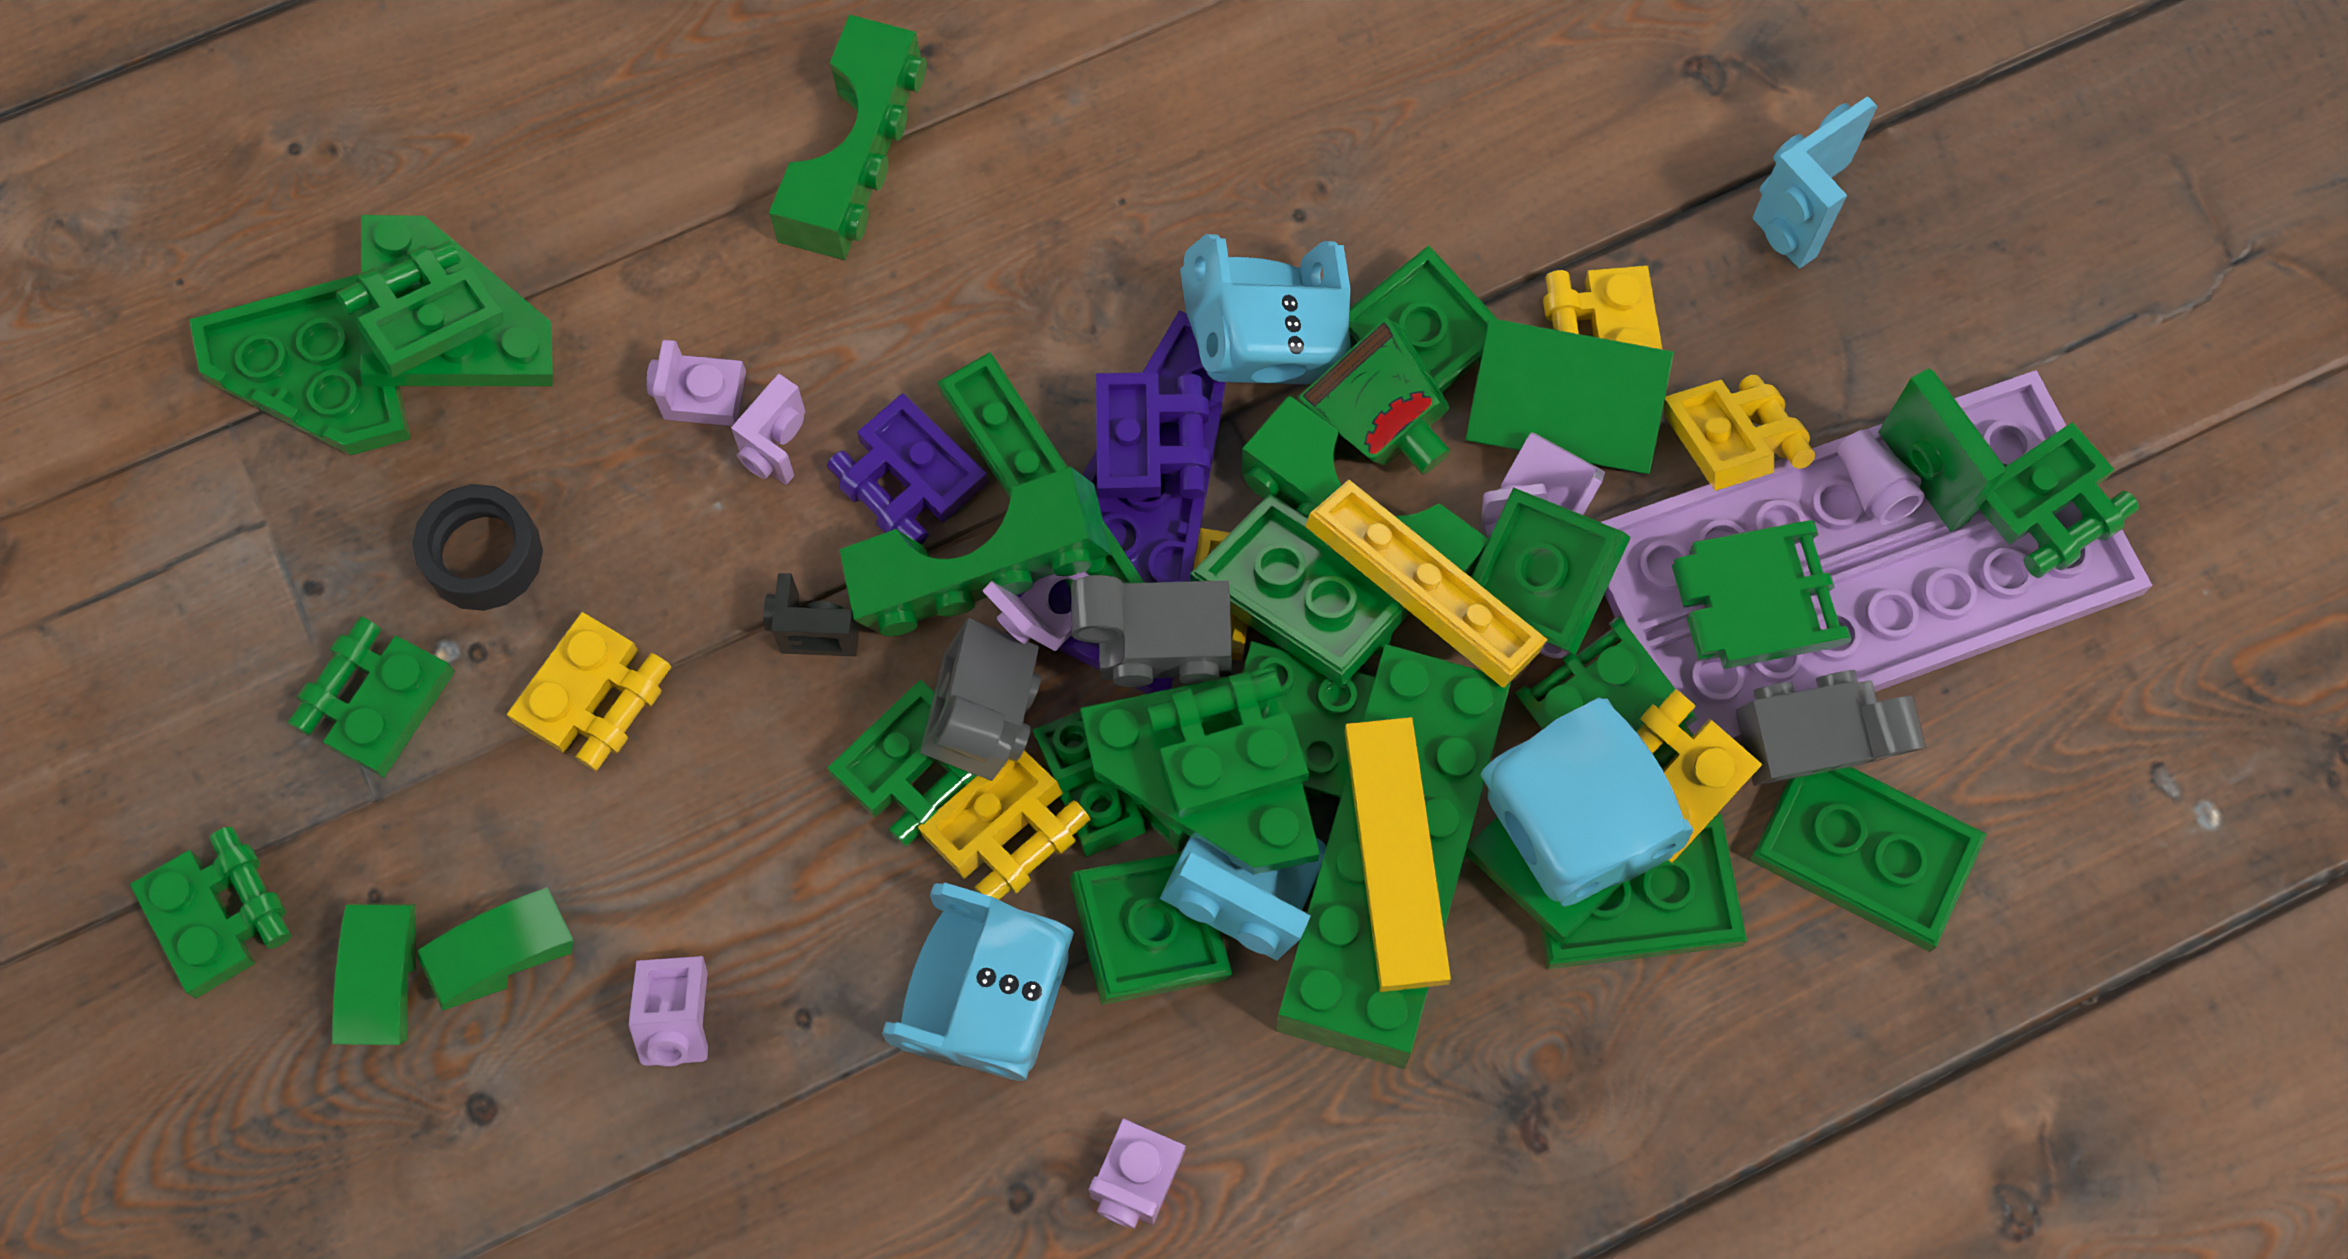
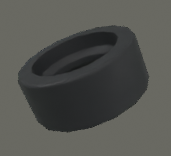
(453, 511)

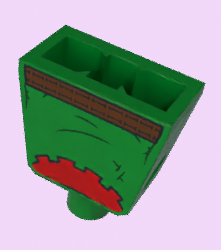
(1383, 399)

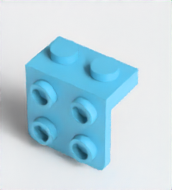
(1799, 195)
(1254, 909)

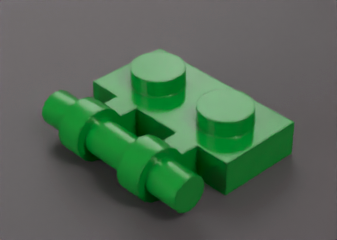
(427, 320)
(2043, 483)
(386, 706)
(887, 761)
(1232, 762)
(194, 924)

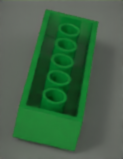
(1334, 975)

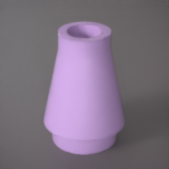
(1880, 479)

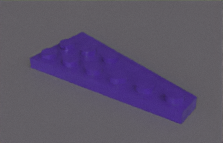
(1156, 531)

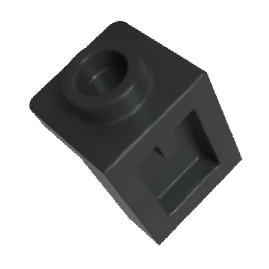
(811, 630)

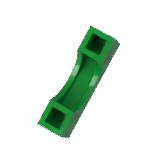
(826, 198)
(1295, 463)
(1047, 531)

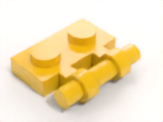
(1615, 301)
(1723, 438)
(575, 683)
(1705, 769)
(990, 813)

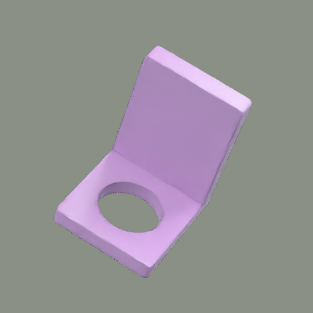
(1567, 478)
(1031, 613)

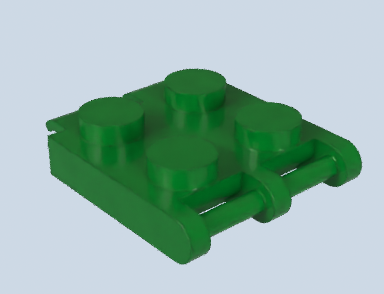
(1757, 596)
(1620, 674)

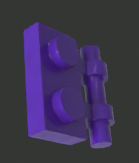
(1129, 435)
(920, 457)

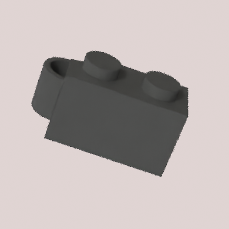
(1154, 628)
(982, 700)
(1825, 727)

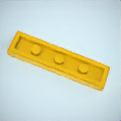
(1426, 583)
(1397, 855)

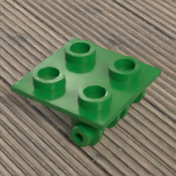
(1317, 713)

